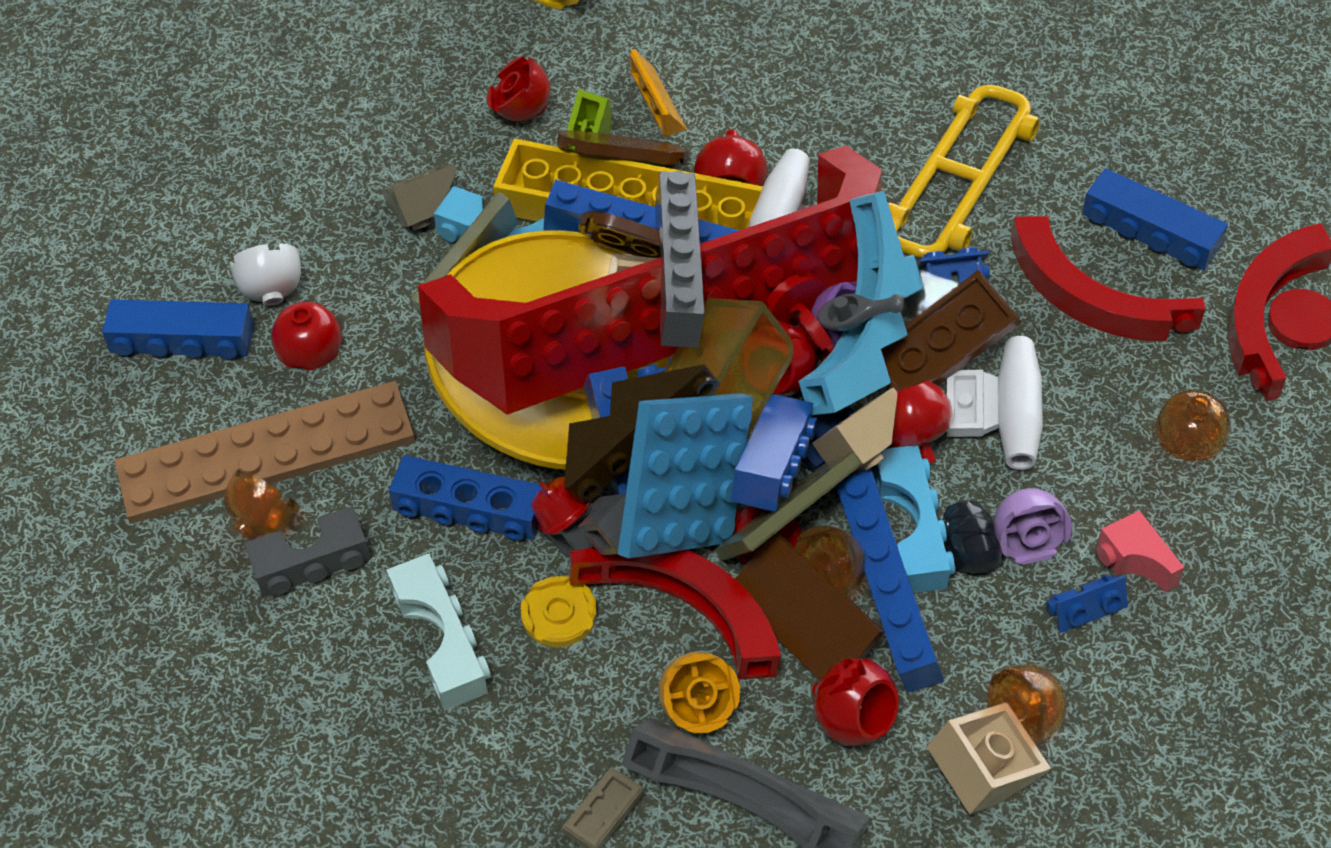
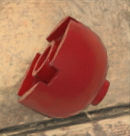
(521, 91)
(306, 336)

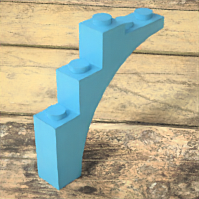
(856, 362)

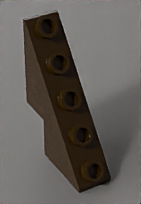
(604, 445)

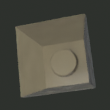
(419, 196)

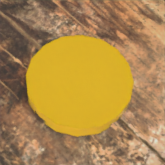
(563, 621)

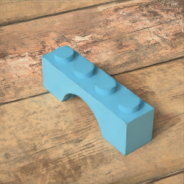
(459, 212)
(904, 482)

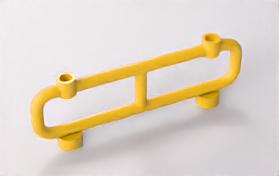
(955, 234)

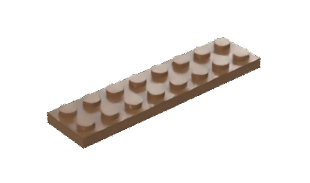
(267, 448)

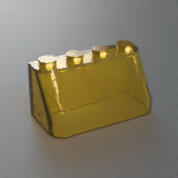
(741, 349)

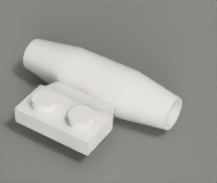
(783, 188)
(1003, 402)

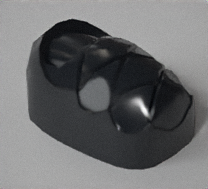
(971, 538)

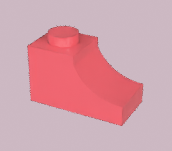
(1137, 548)

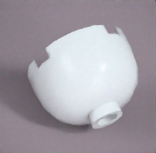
(267, 273)

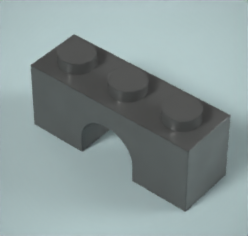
(595, 527)
(282, 567)

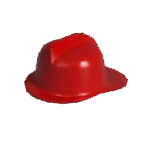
(556, 507)

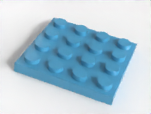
(683, 473)

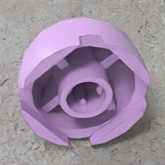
(1036, 520)

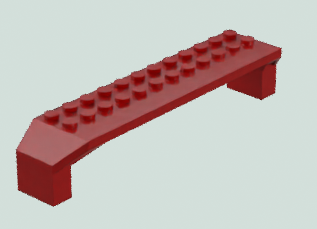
(551, 344)

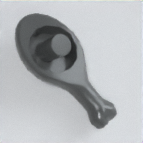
(853, 310)

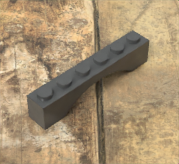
(681, 260)
(689, 762)

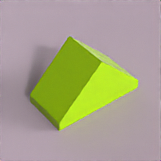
(590, 114)

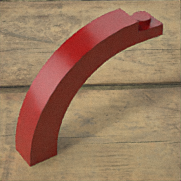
(1276, 266)
(1091, 301)
(699, 585)

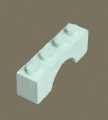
(454, 667)

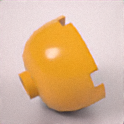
(699, 692)

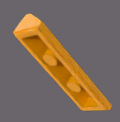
(655, 95)

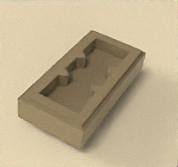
(603, 810)

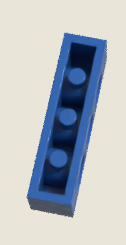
(455, 484)

